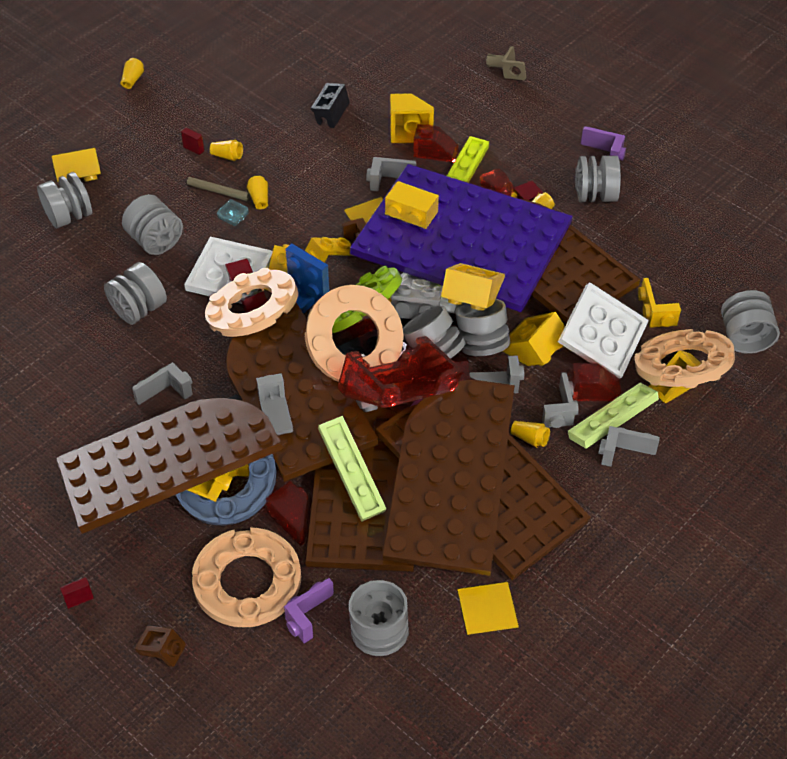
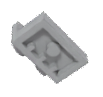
(412, 302)

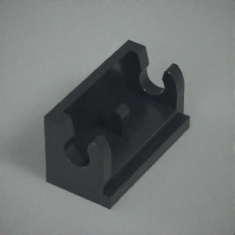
(331, 104)

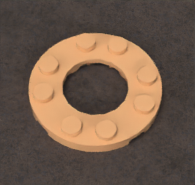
(359, 299)
(232, 324)
(715, 345)
(233, 545)

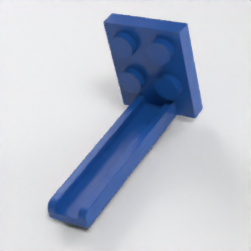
(309, 276)

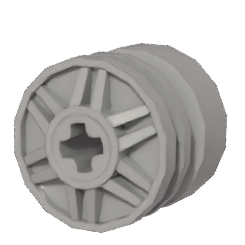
(601, 179)
(61, 201)
(152, 224)
(135, 293)
(750, 321)
(435, 325)
(483, 329)
(379, 617)

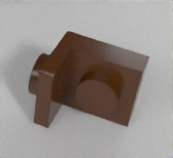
(352, 228)
(161, 643)

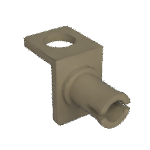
(507, 62)

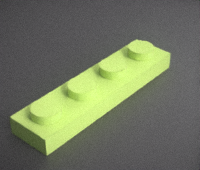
(613, 415)
(352, 468)

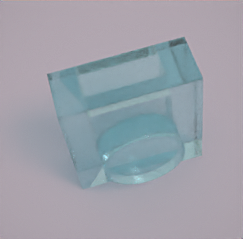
(232, 212)

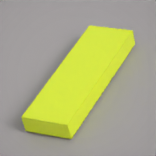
(468, 159)

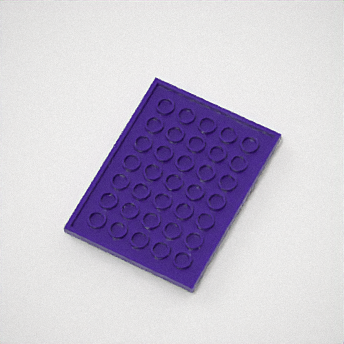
(470, 229)

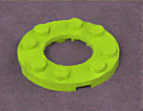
(384, 281)

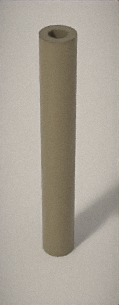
(218, 188)

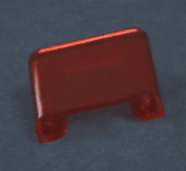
(416, 376)

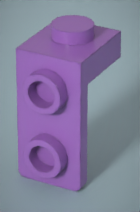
(605, 141)
(297, 606)

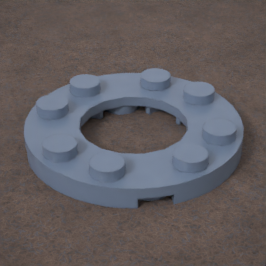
(238, 507)

